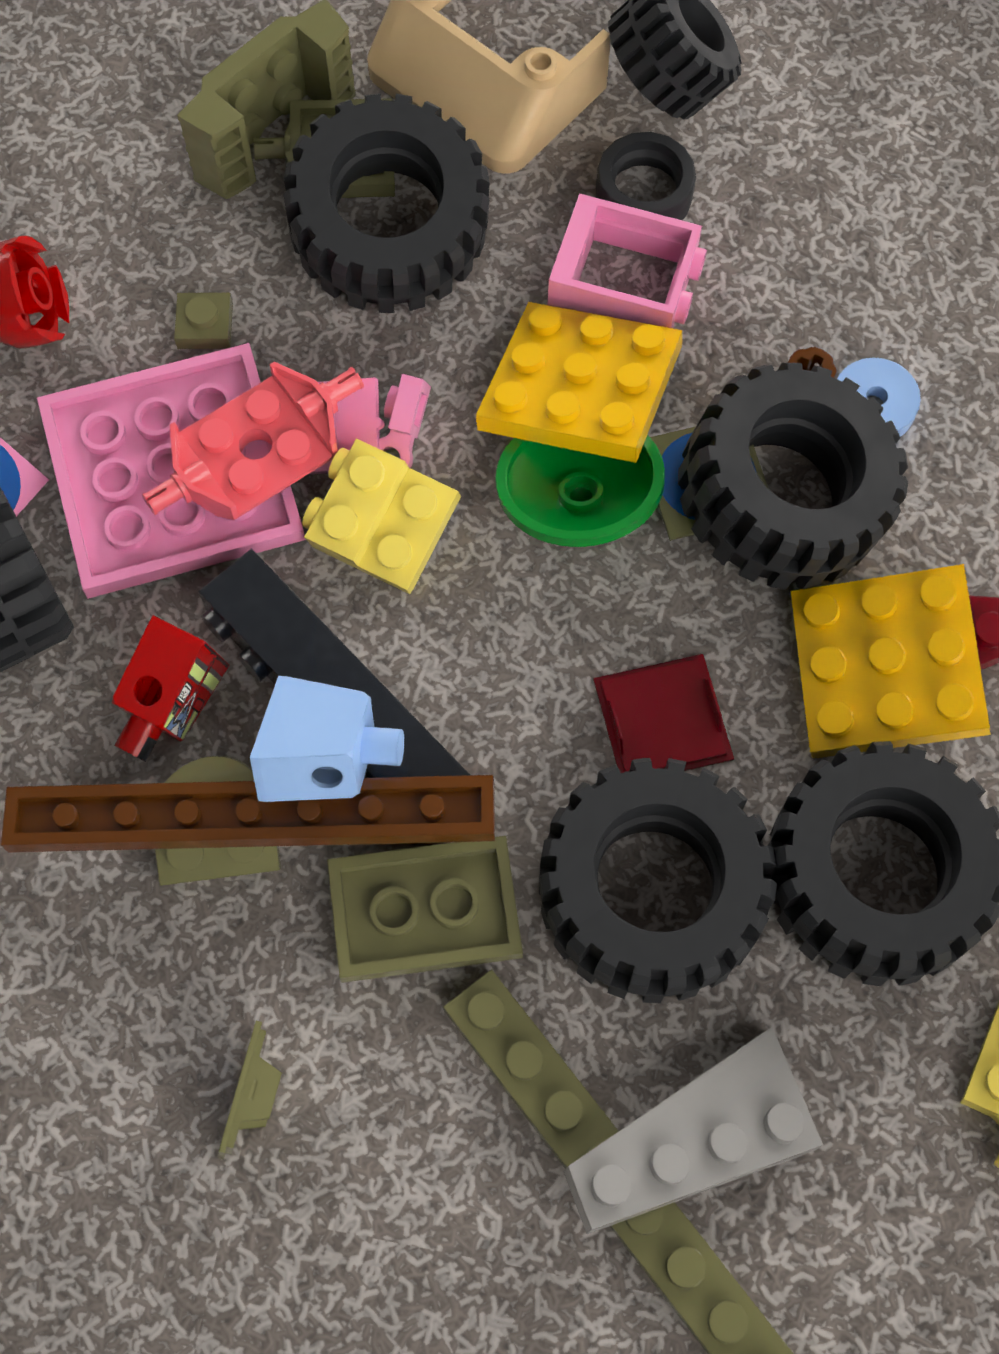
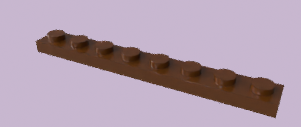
(231, 816)

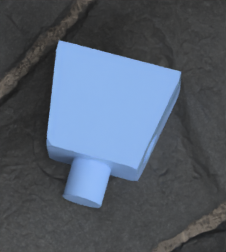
(318, 742)

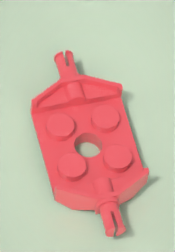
(282, 410)

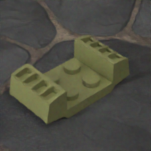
(255, 87)

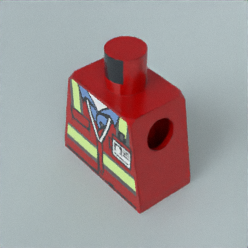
(165, 686)

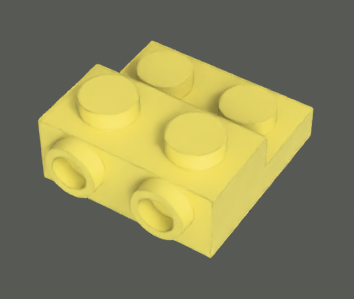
(379, 515)

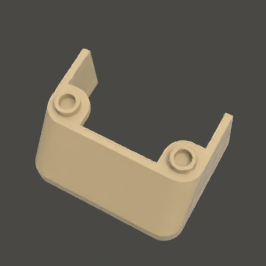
(502, 105)

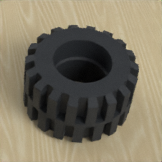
(675, 52)

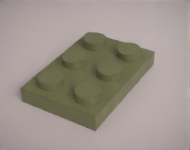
(423, 909)

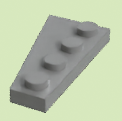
(706, 1134)

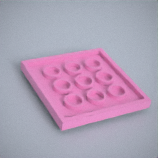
(115, 444)

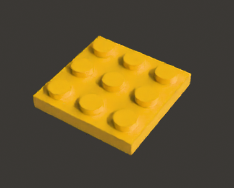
(580, 381)
(889, 661)

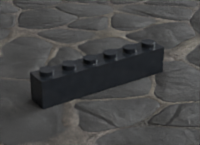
(288, 639)

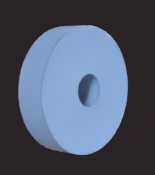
(890, 384)

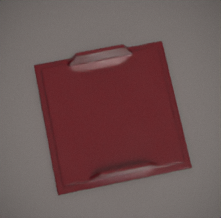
(664, 715)

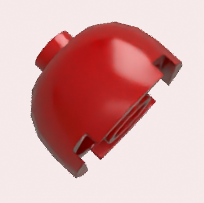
(26, 289)

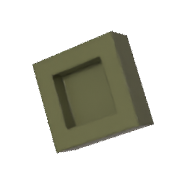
(203, 321)

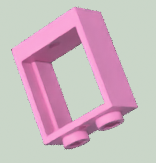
(634, 231)

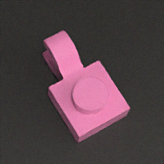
(405, 409)

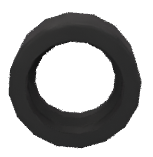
(653, 151)

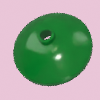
(577, 495)

